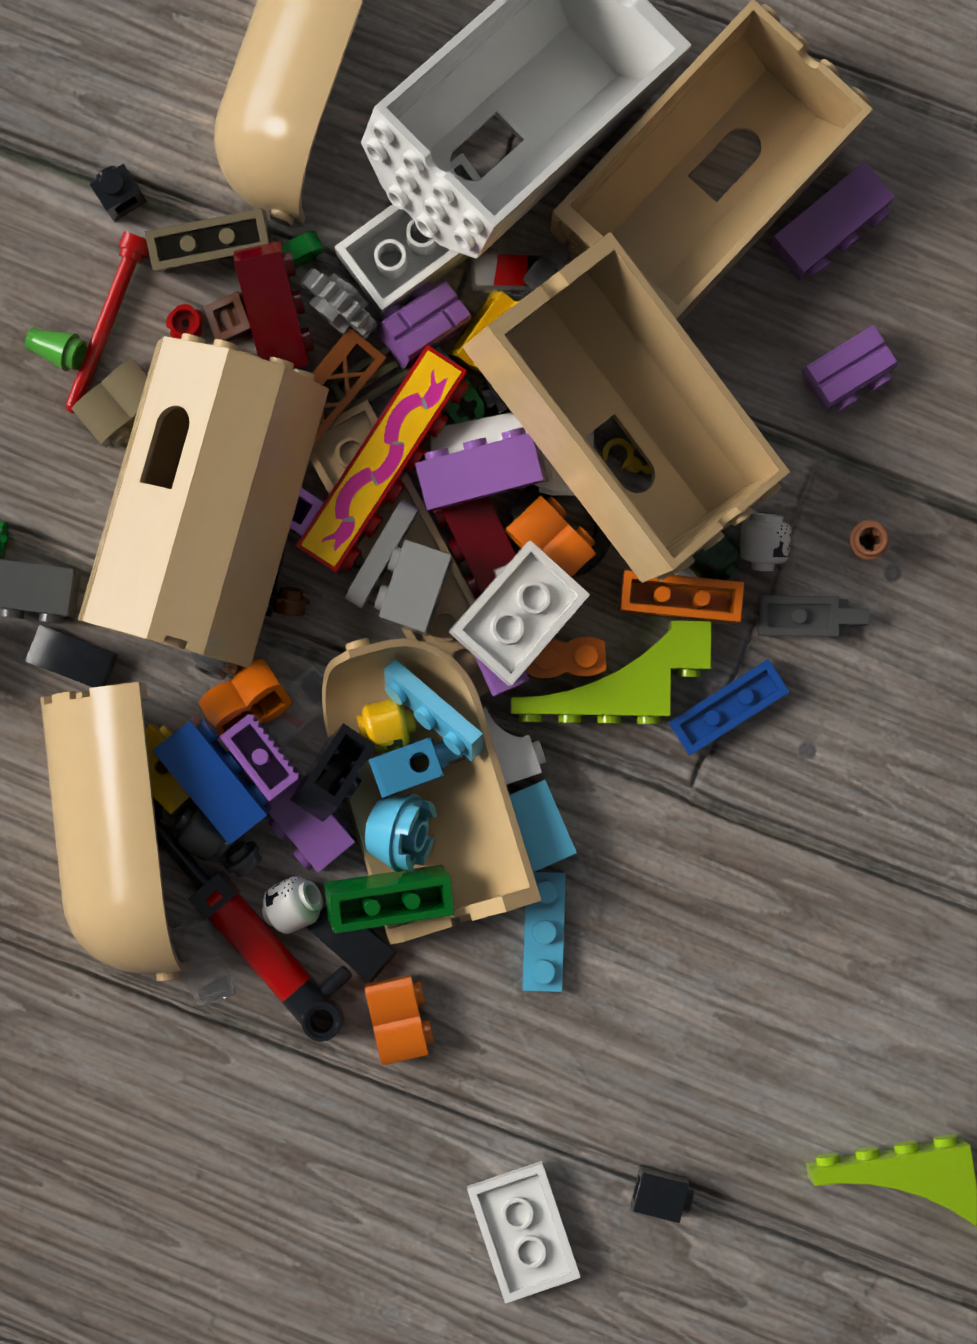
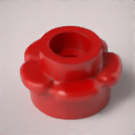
(182, 313)

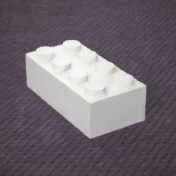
(393, 257)

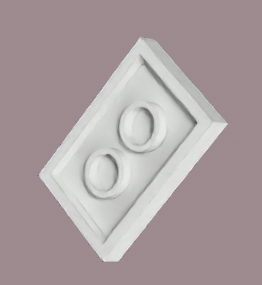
(519, 613)
(523, 1232)

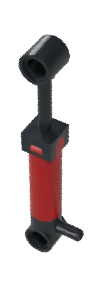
(256, 943)

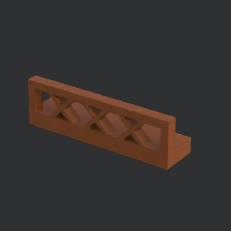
(331, 364)

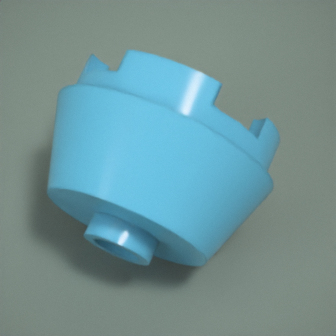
(399, 831)

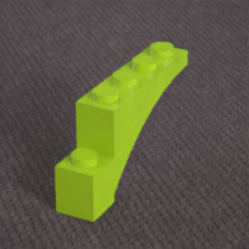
(634, 690)
(932, 1170)

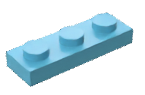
(432, 711)
(545, 935)

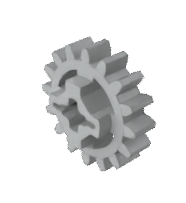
(338, 303)

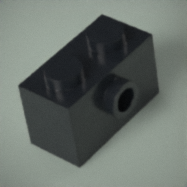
(333, 773)

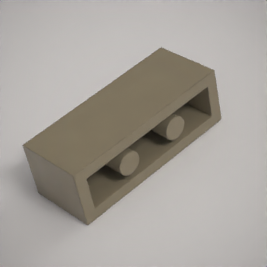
(206, 239)

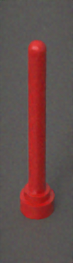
(132, 252)

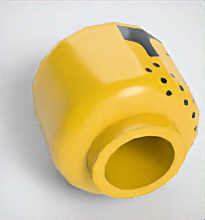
(386, 725)

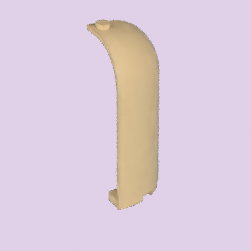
(279, 99)
(475, 818)
(108, 828)

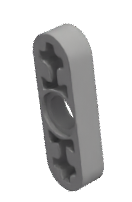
(380, 555)

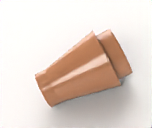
(877, 537)

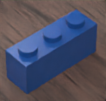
(213, 778)

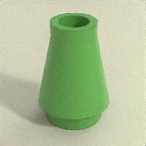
(58, 348)

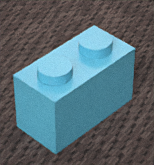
(541, 826)

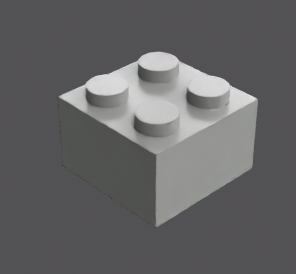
(414, 587)

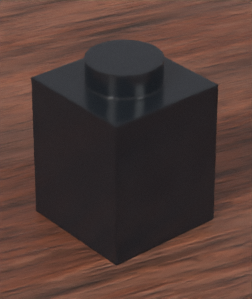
(661, 1194)

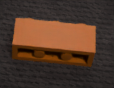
(682, 598)

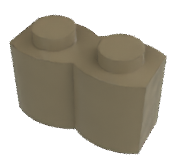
(113, 404)

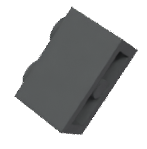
(38, 590)

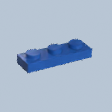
(728, 707)

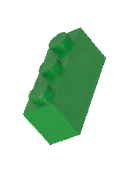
(388, 898)

